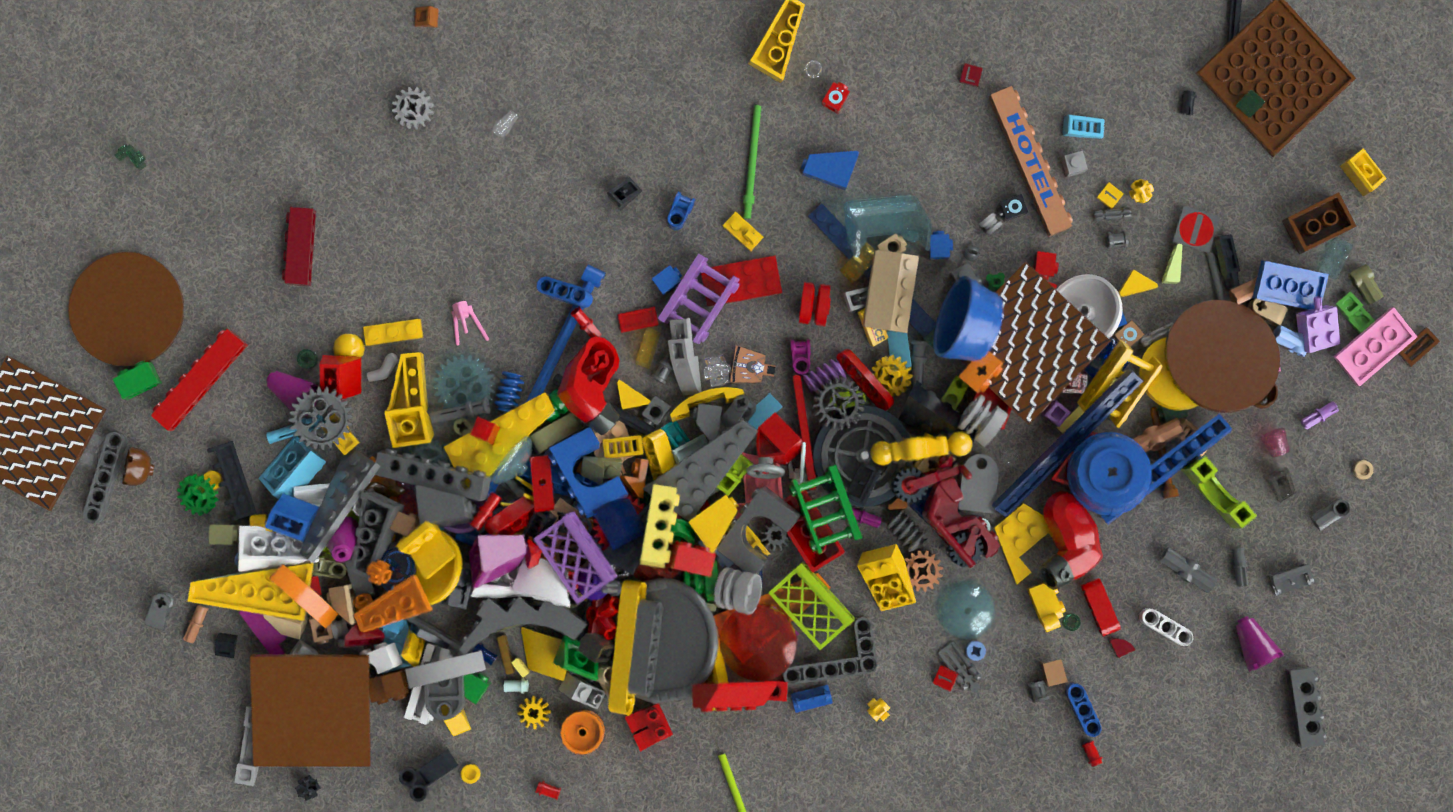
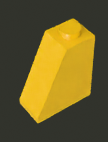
(714, 522)

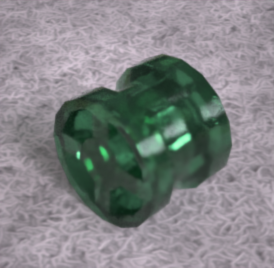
(311, 359)

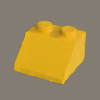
(409, 426)

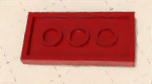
(756, 276)

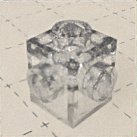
(717, 370)

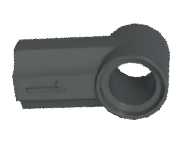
(1329, 514)

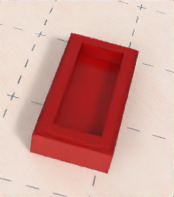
(638, 319)

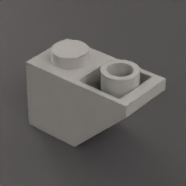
(582, 691)

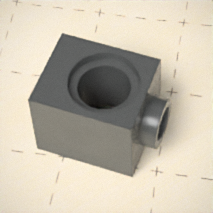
(655, 402)

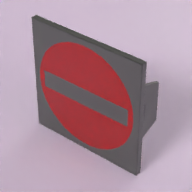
(1196, 229)

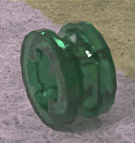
(1077, 623)

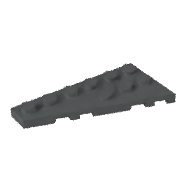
(705, 468)

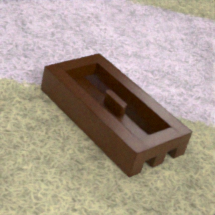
(1405, 357)

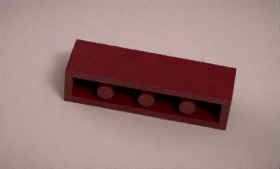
(299, 246)

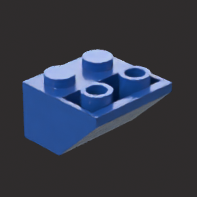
(292, 517)

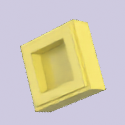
(520, 667)

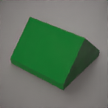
(574, 661)

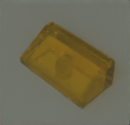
(647, 348)

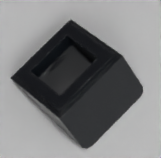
(225, 645)

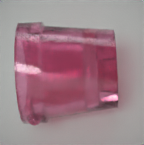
(1276, 442)

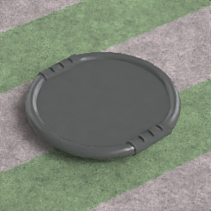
(686, 640)

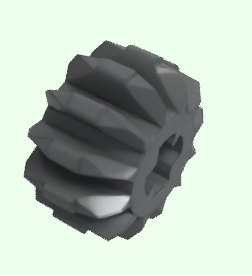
(775, 542)

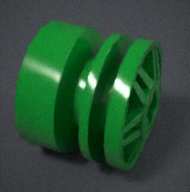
(702, 583)

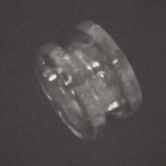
(814, 75)

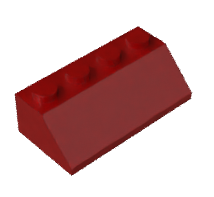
(800, 536)
(731, 695)

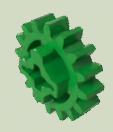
(196, 492)

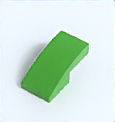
(1354, 312)

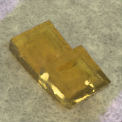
(857, 266)

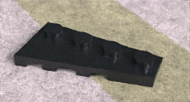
(629, 555)

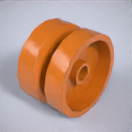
(580, 720)

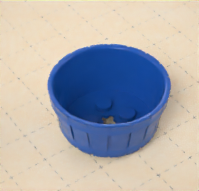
(967, 321)
(1089, 474)

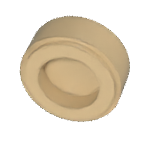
(1363, 469)

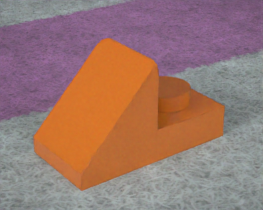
(637, 482)

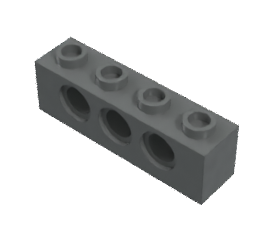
(1295, 678)

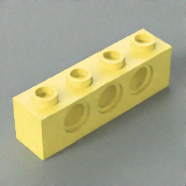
(660, 496)

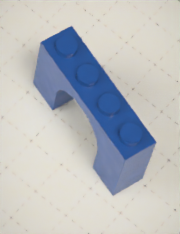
(565, 456)

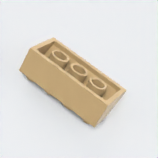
(890, 291)

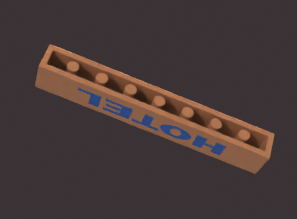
(1030, 161)

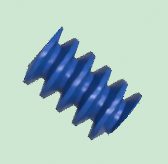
(508, 391)

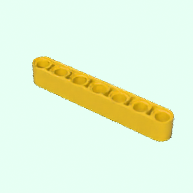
(619, 698)

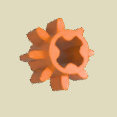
(379, 572)

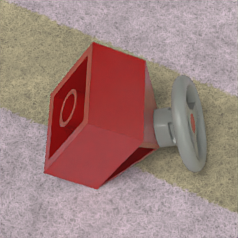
(774, 444)

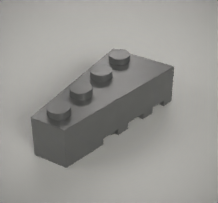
(374, 530)

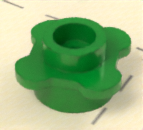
(992, 278)

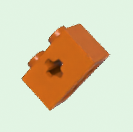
(981, 383)

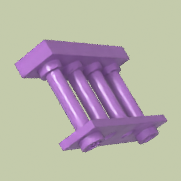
(689, 282)

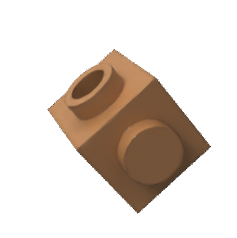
(405, 524)

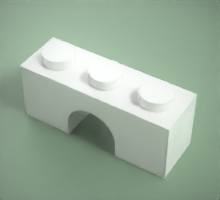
(384, 657)

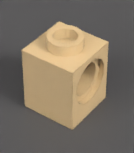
(899, 241)

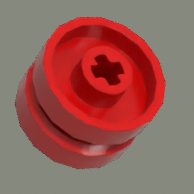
(815, 304)

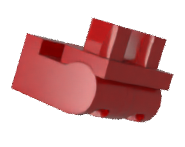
(657, 729)

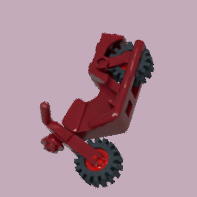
(942, 510)

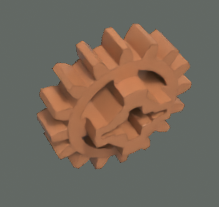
(928, 562)

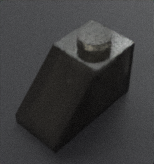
(597, 648)

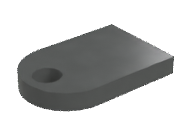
(982, 488)
(445, 692)

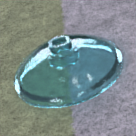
(514, 462)
(952, 607)

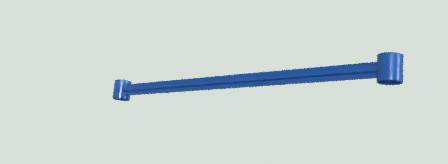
(591, 278)

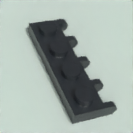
(234, 480)

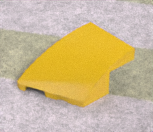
(540, 653)

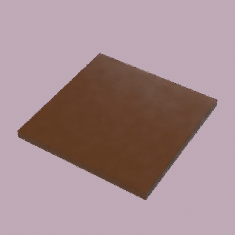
(310, 710)

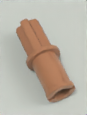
(195, 623)

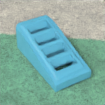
(1073, 119)

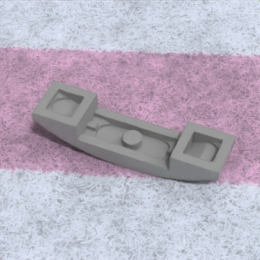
(445, 669)
(245, 771)

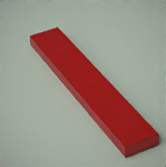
(804, 428)

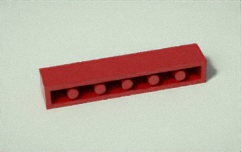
(199, 379)

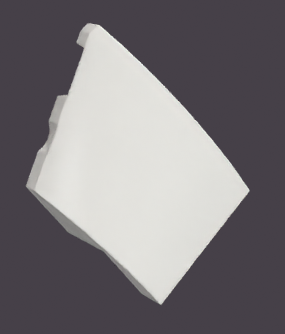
(541, 583)

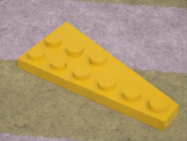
(251, 593)

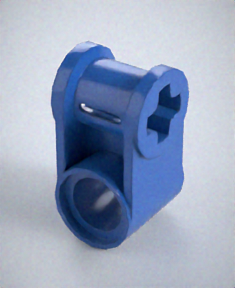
(682, 208)

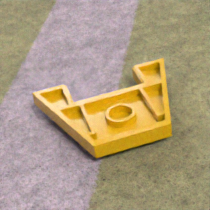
(1018, 534)

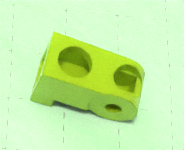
(955, 392)

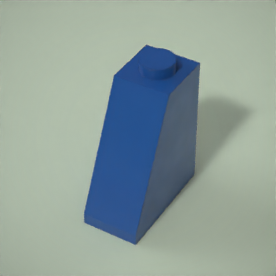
(831, 167)

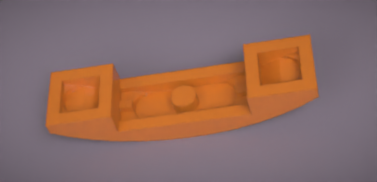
(304, 596)

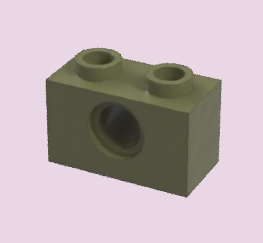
(224, 534)

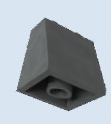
(443, 507)

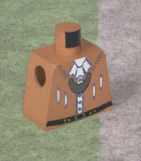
(749, 366)

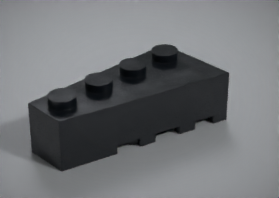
(931, 414)

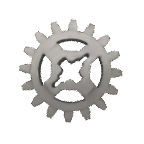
(407, 112)

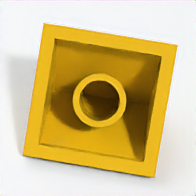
(1363, 172)

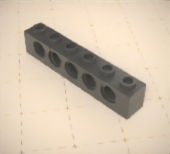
(479, 481)

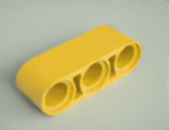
(658, 452)

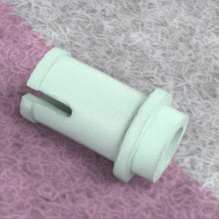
(516, 685)

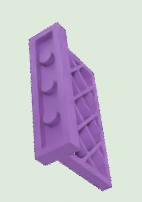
(587, 546)

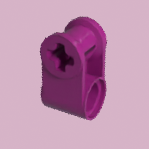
(800, 353)

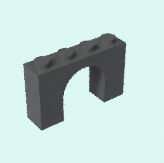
(735, 543)

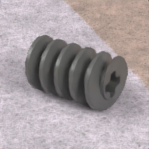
(906, 531)

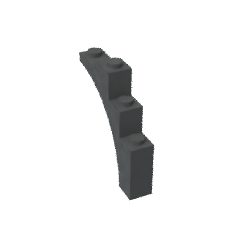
(521, 612)

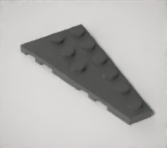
(348, 482)

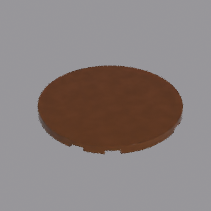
(126, 309)
(1222, 356)

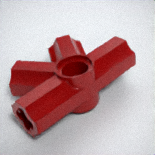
(601, 614)

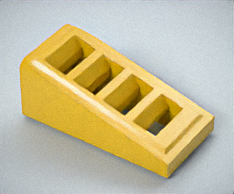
(623, 454)

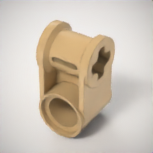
(1270, 312)

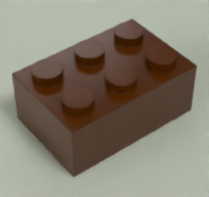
(1319, 223)

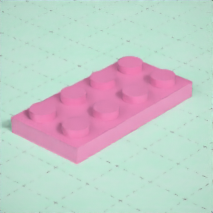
(1375, 346)

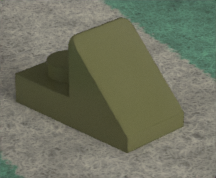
(598, 468)

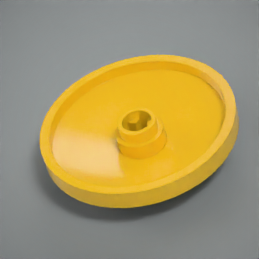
(1162, 388)
(445, 579)

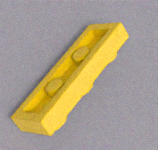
(393, 332)

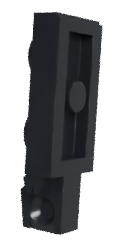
(1227, 260)

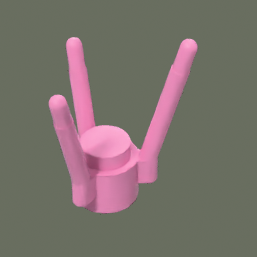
(461, 311)

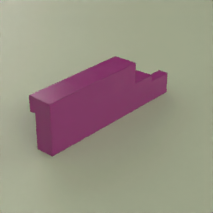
(265, 632)

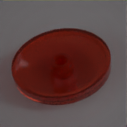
(758, 643)

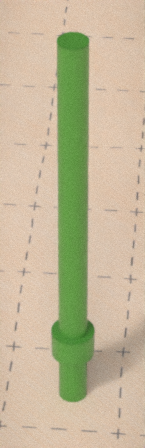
(748, 198)

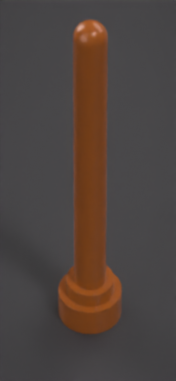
(1169, 489)

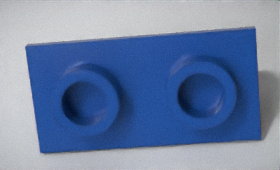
(811, 698)

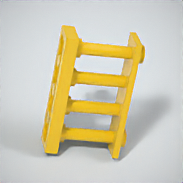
(1112, 369)

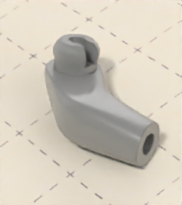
(385, 370)

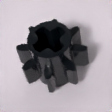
(307, 787)

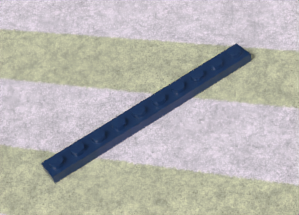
(837, 235)
(1067, 442)

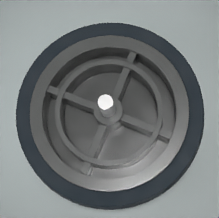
(852, 446)

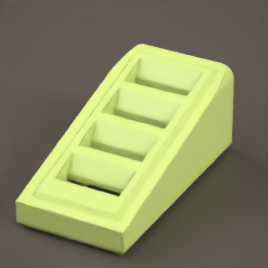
(1173, 269)

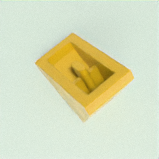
(1136, 283)
(630, 398)
(457, 724)

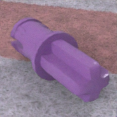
(1319, 415)

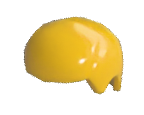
(349, 346)

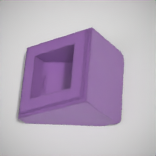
(1056, 413)

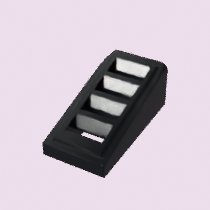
(546, 520)

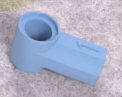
(1290, 340)

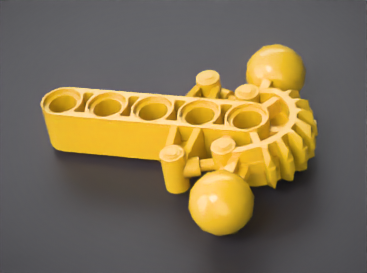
(884, 452)

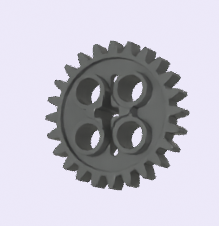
(334, 429)

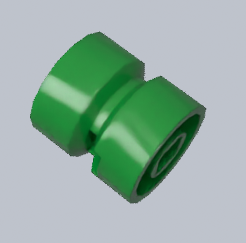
(558, 405)

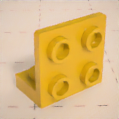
(427, 548)

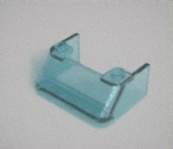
(886, 217)

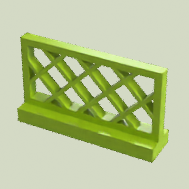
(824, 594)

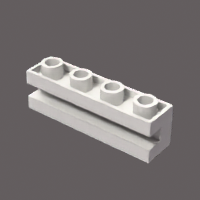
(416, 706)

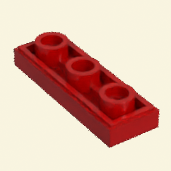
(542, 475)

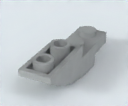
(682, 357)

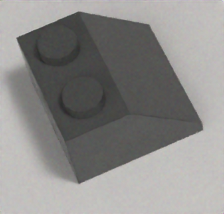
(708, 419)

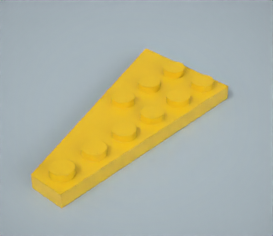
(513, 428)

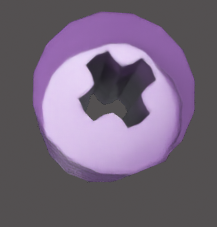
(828, 373)

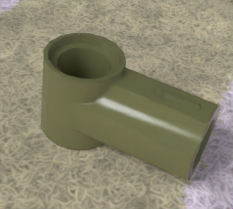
(1364, 280)

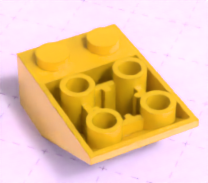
(887, 577)

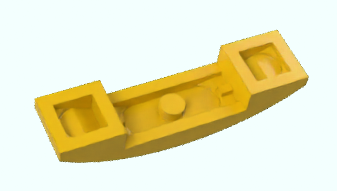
(682, 410)

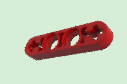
(846, 359)

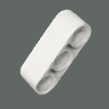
(1175, 628)

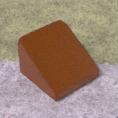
(426, 16)
(898, 505)

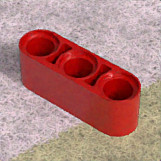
(511, 518)
(1101, 606)

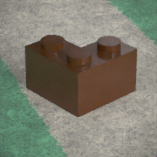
(388, 686)

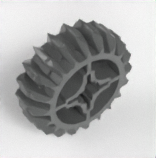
(823, 410)

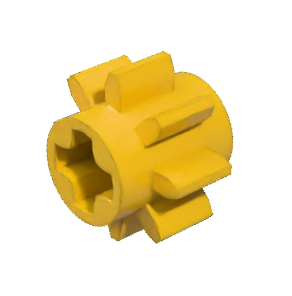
(1141, 191)
(878, 709)

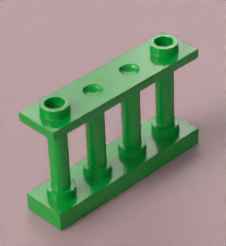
(844, 513)

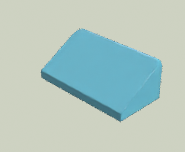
(899, 346)
(764, 410)

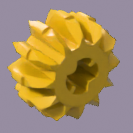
(533, 719)

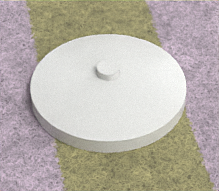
(1095, 300)

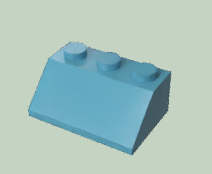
(292, 468)

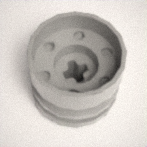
(982, 420)
(738, 590)

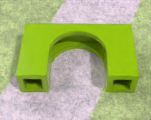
(1234, 512)

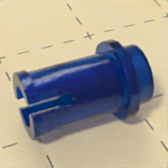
(488, 656)

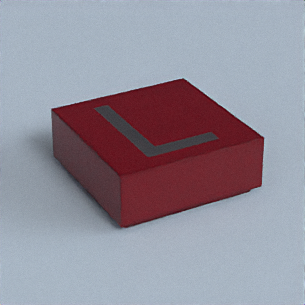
(971, 75)

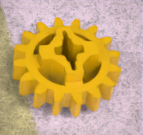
(888, 366)

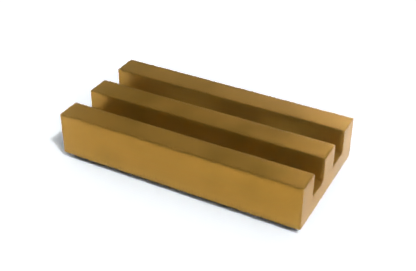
(506, 654)

